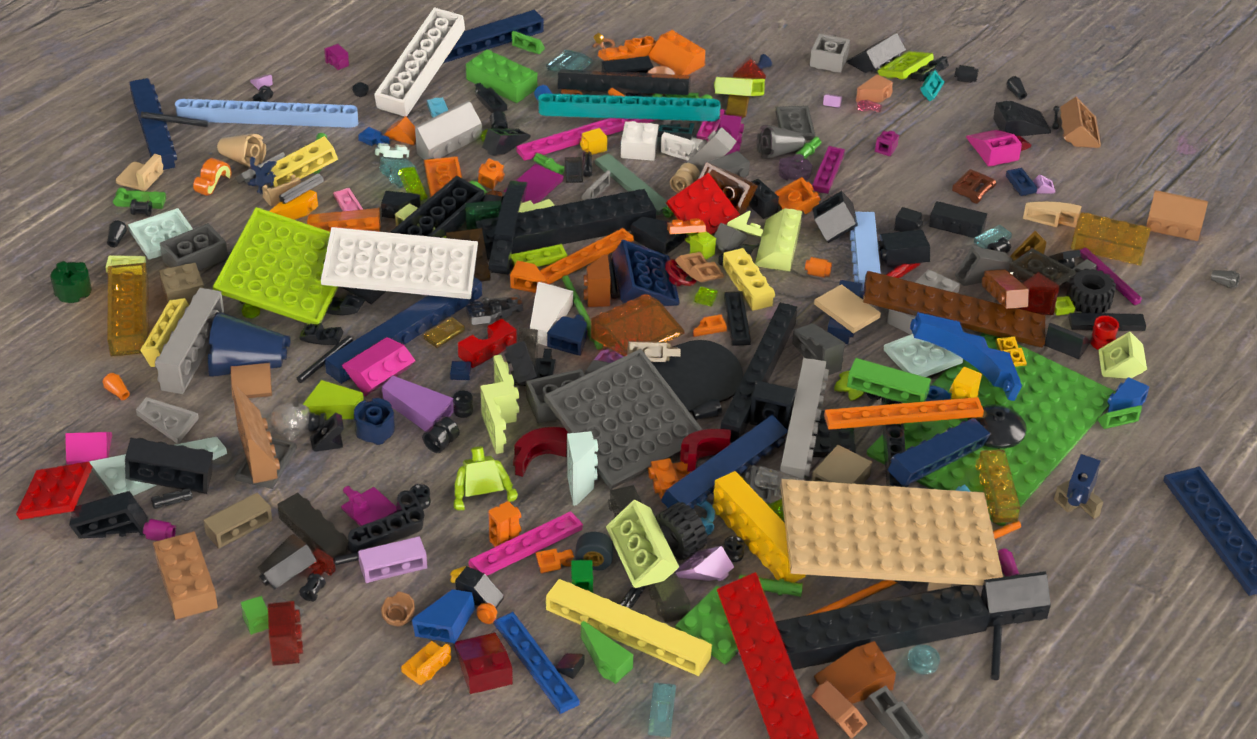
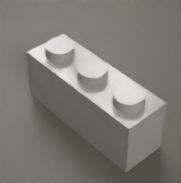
(716, 146)

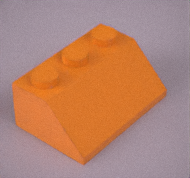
(678, 53)

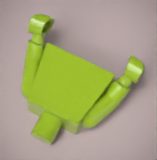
(481, 476)

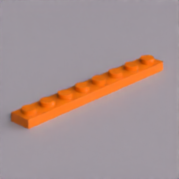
(903, 413)

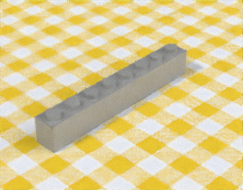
(804, 417)

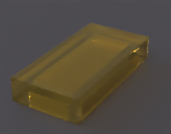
(444, 332)

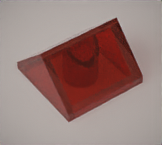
(749, 69)
(1041, 295)

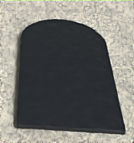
(701, 373)

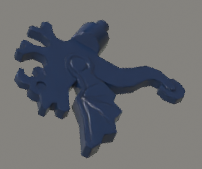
(261, 178)

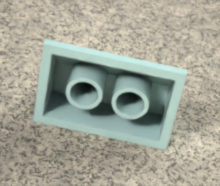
(580, 464)

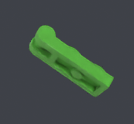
(123, 198)

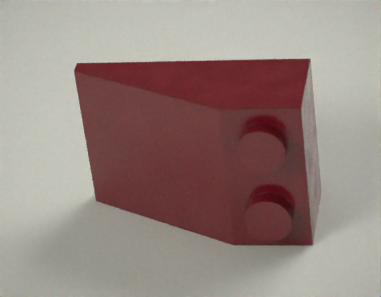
(484, 663)

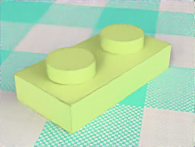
(122, 260)

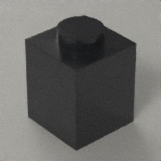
(908, 220)

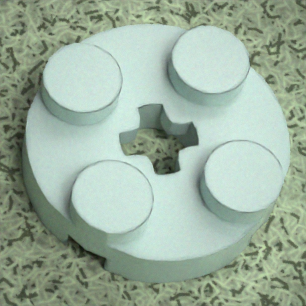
(388, 151)

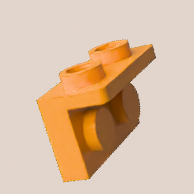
(427, 662)

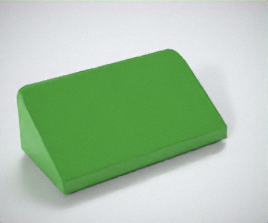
(527, 43)
(1120, 417)

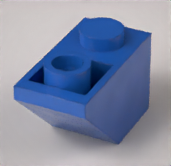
(1128, 395)

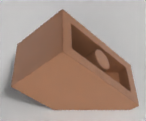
(875, 89)

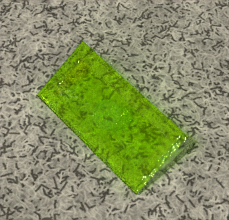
(412, 182)

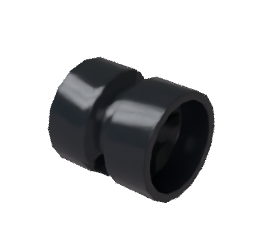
(440, 434)

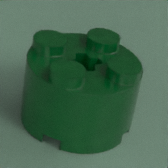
(71, 281)

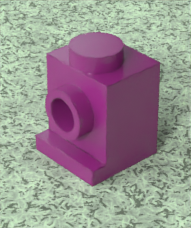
(336, 56)
(889, 138)

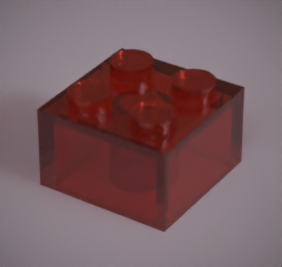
(285, 633)

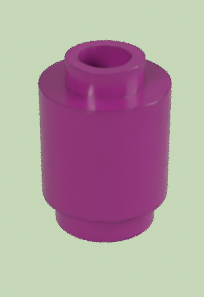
(159, 530)

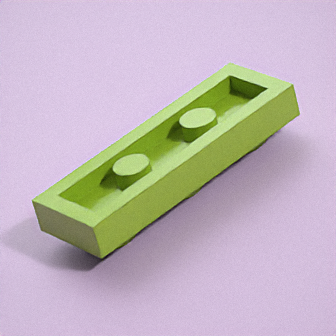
(540, 256)

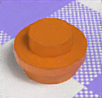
(486, 613)

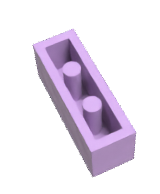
(392, 559)

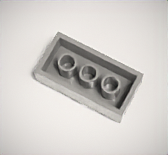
(930, 278)

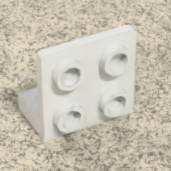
(678, 146)

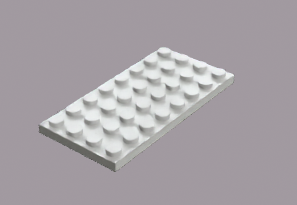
(400, 263)

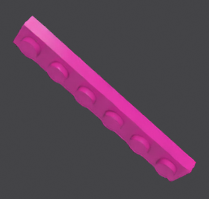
(526, 544)

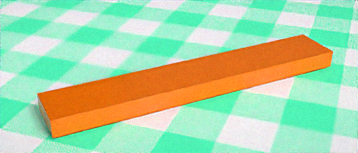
(585, 256)

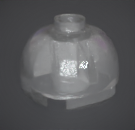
(290, 420)

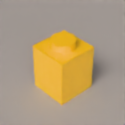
(594, 141)

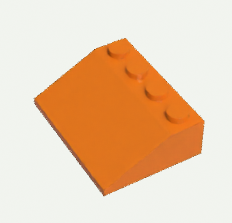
(355, 219)

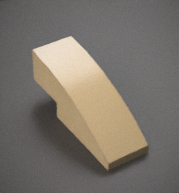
(1052, 213)

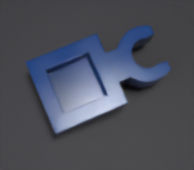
(371, 136)

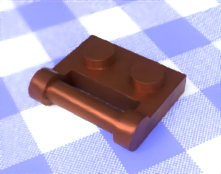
(970, 181)

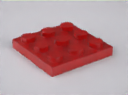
(703, 201)
(54, 490)

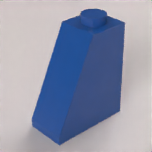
(445, 617)

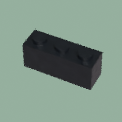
(631, 65)
(957, 219)

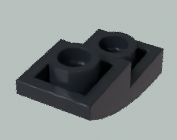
(318, 335)

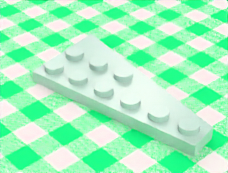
(112, 469)

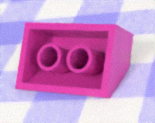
(378, 364)

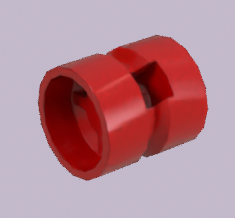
(1104, 331)

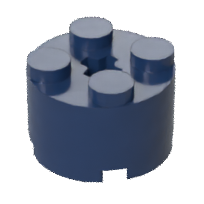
(374, 420)

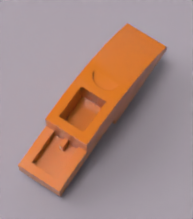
(633, 48)

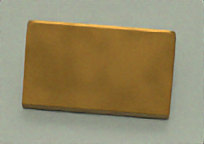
(737, 105)

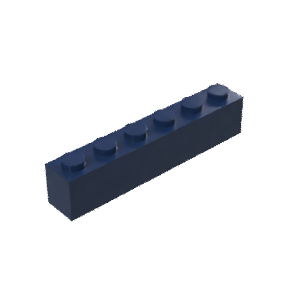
(938, 451)

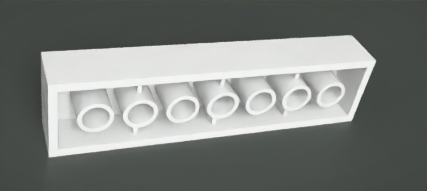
(419, 62)

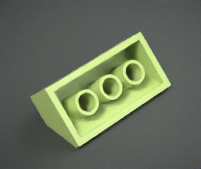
(779, 240)
(641, 545)

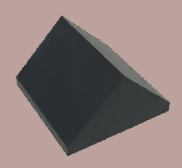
(1066, 341)

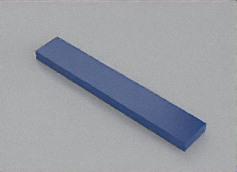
(537, 663)

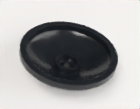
(1004, 425)

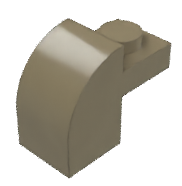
(1092, 507)

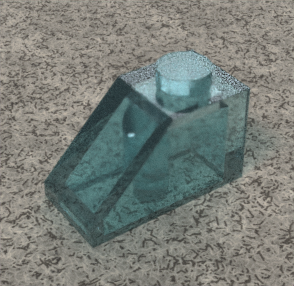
(662, 709)

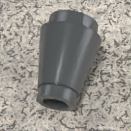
(1226, 278)

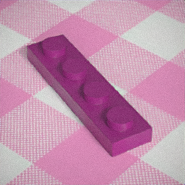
(828, 169)

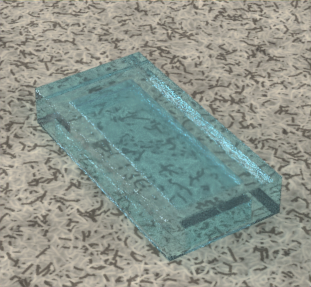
(992, 236)

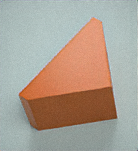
(402, 131)

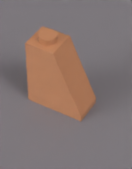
(839, 709)

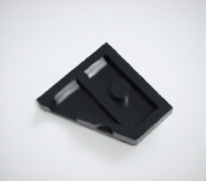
(677, 130)

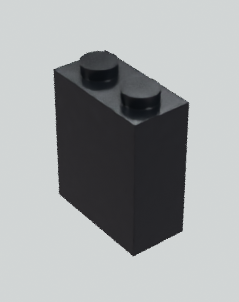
(904, 247)

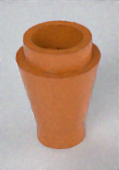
(115, 385)

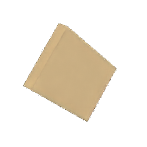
(847, 308)

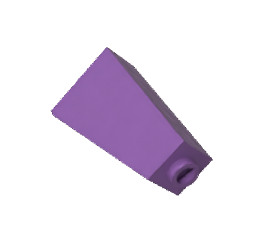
(416, 402)

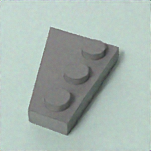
(167, 419)

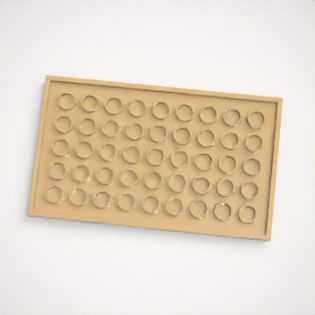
(888, 533)

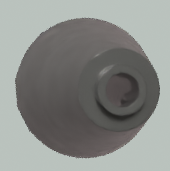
(778, 141)

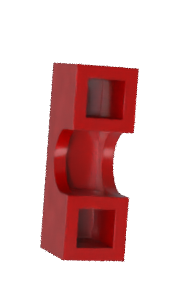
(478, 351)

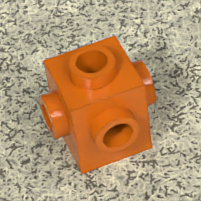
(491, 173)

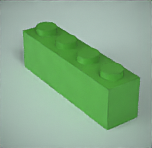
(888, 382)

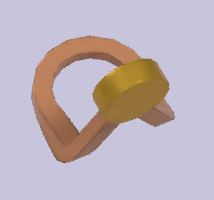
(600, 39)

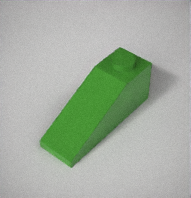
(608, 656)

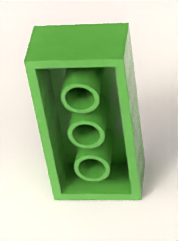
(502, 75)

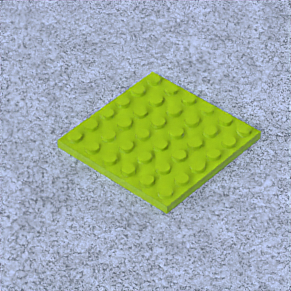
(279, 268)

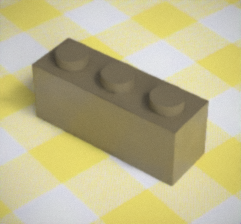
(238, 520)

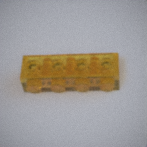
(998, 486)

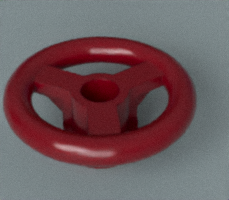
(677, 275)

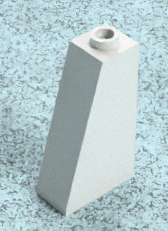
(549, 306)

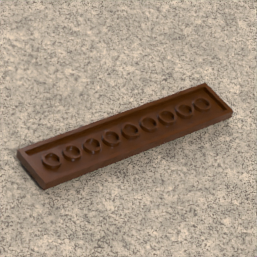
(969, 311)

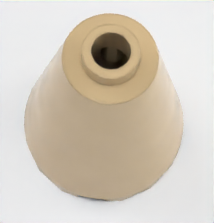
(243, 147)

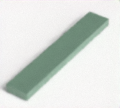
(629, 180)

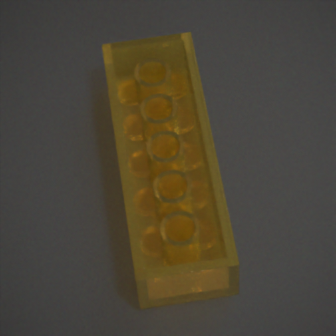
(127, 308)

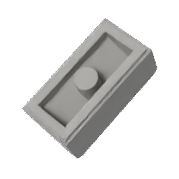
(597, 187)

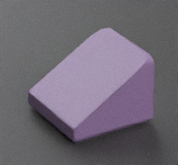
(261, 81)
(832, 100)
(1044, 185)

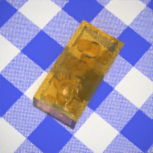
(1111, 238)

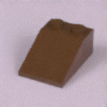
(736, 188)

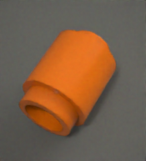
(818, 267)

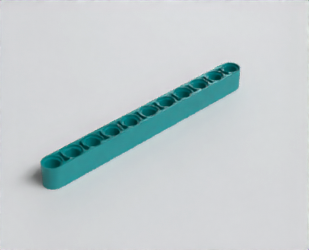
(629, 107)

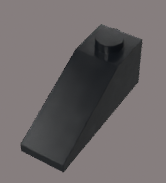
(503, 140)

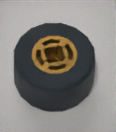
(595, 547)

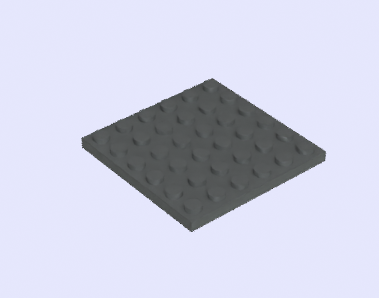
(629, 415)

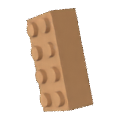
(185, 575)

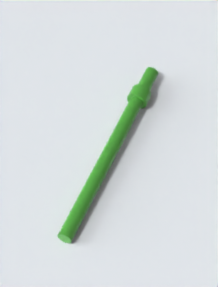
(580, 308)

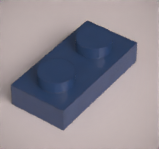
(1021, 181)

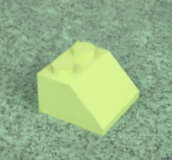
(1123, 357)

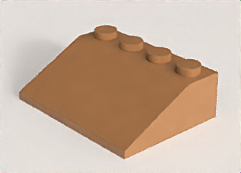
(255, 439)

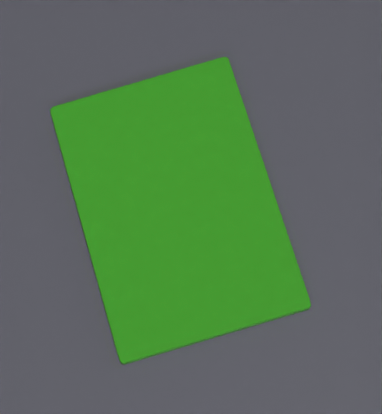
(1057, 413)

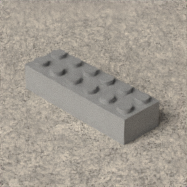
(188, 342)

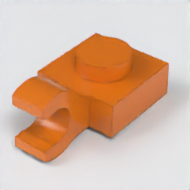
(551, 560)

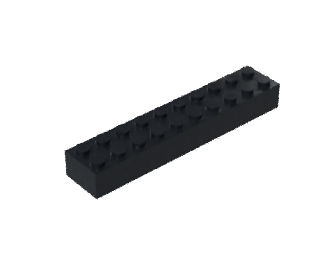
(443, 211)
(573, 221)
(889, 622)

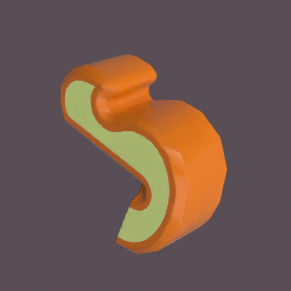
(210, 175)

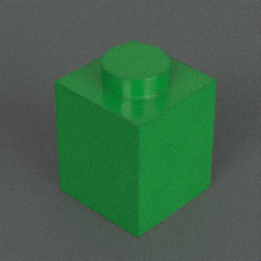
(582, 574)

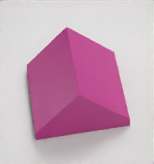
(87, 446)

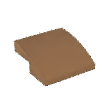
(698, 268)
(252, 379)

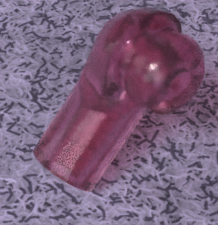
(866, 105)

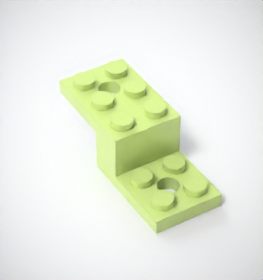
(499, 403)

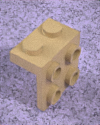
(141, 175)

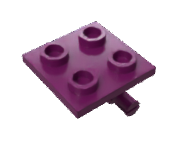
(367, 506)

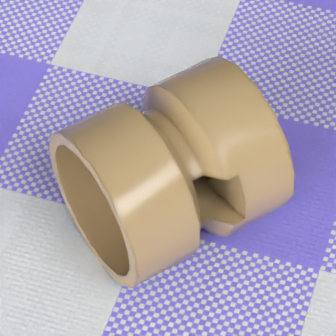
(684, 177)

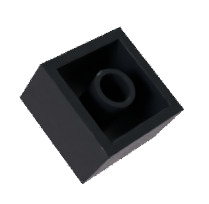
(772, 400)

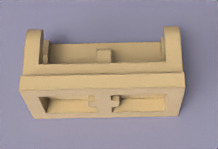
(272, 195)

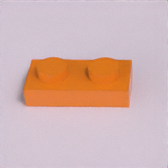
(693, 226)

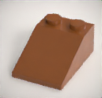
(859, 673)

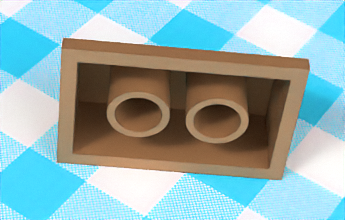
(1079, 124)
(1176, 215)

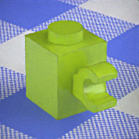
(703, 243)

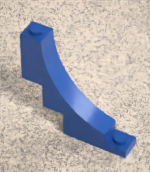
(992, 363)

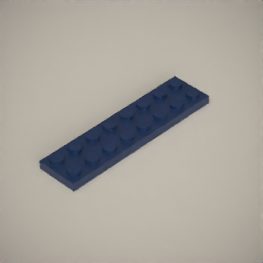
(1217, 523)

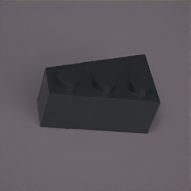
(108, 515)

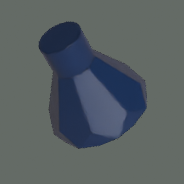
(764, 61)

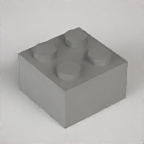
(830, 53)

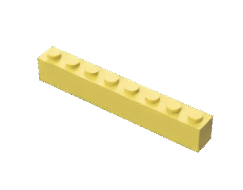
(629, 627)

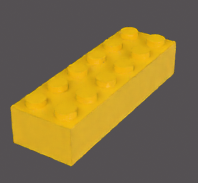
(754, 523)

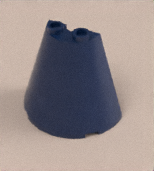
(243, 343)

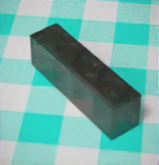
(311, 526)

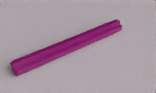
(1121, 286)

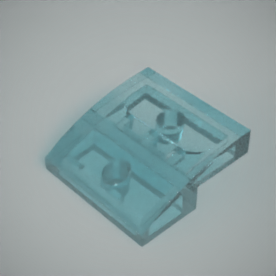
(570, 61)

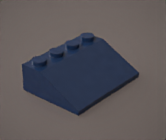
(643, 272)

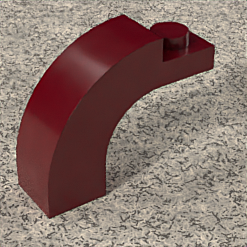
(539, 442)
(703, 444)

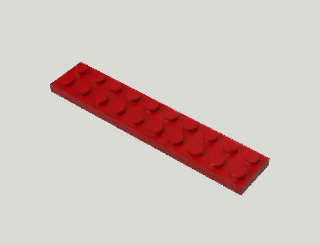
(766, 660)

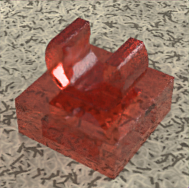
(323, 564)

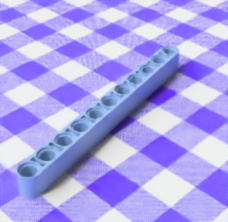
(268, 113)

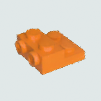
(798, 196)
(666, 474)

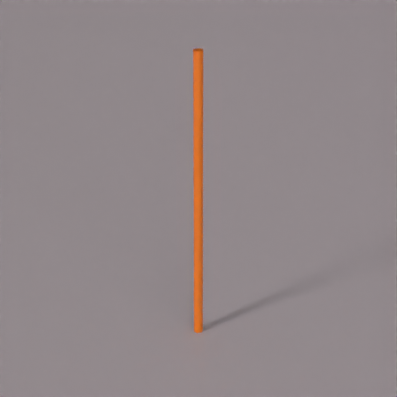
(887, 583)

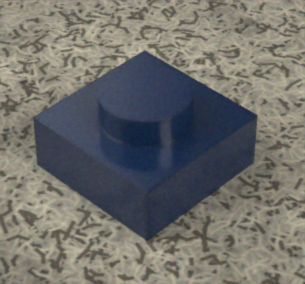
(460, 370)

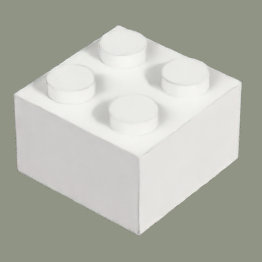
(639, 141)

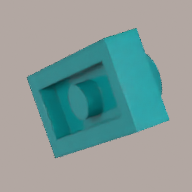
(932, 85)

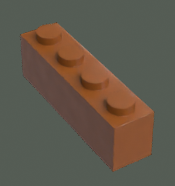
(1005, 288)

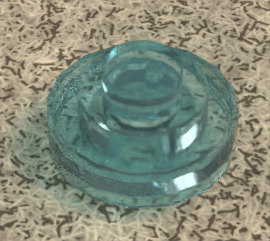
(923, 659)

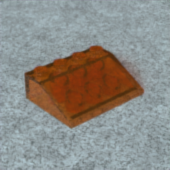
(635, 321)

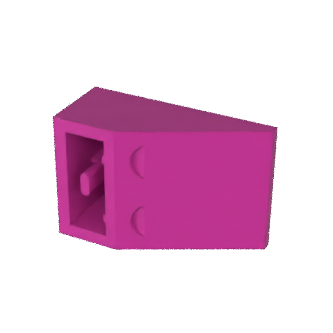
(996, 146)

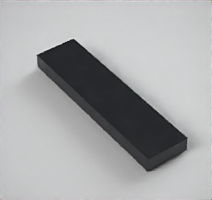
(737, 318)
(1126, 322)

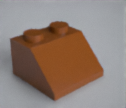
(597, 283)

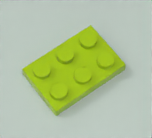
(905, 64)

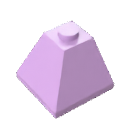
(706, 565)

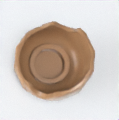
(398, 609)

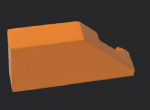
(710, 325)

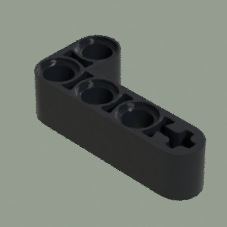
(363, 538)

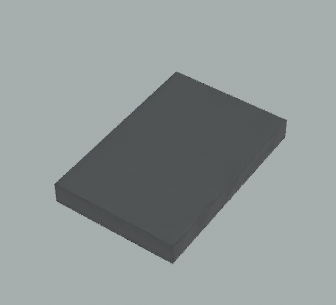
(796, 119)
(284, 452)

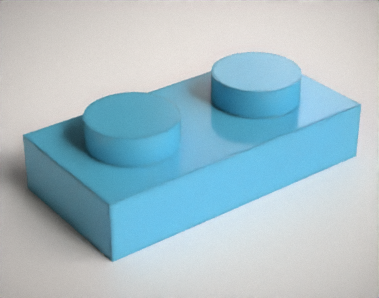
(436, 106)

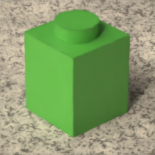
(255, 614)

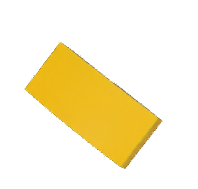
(1010, 345)

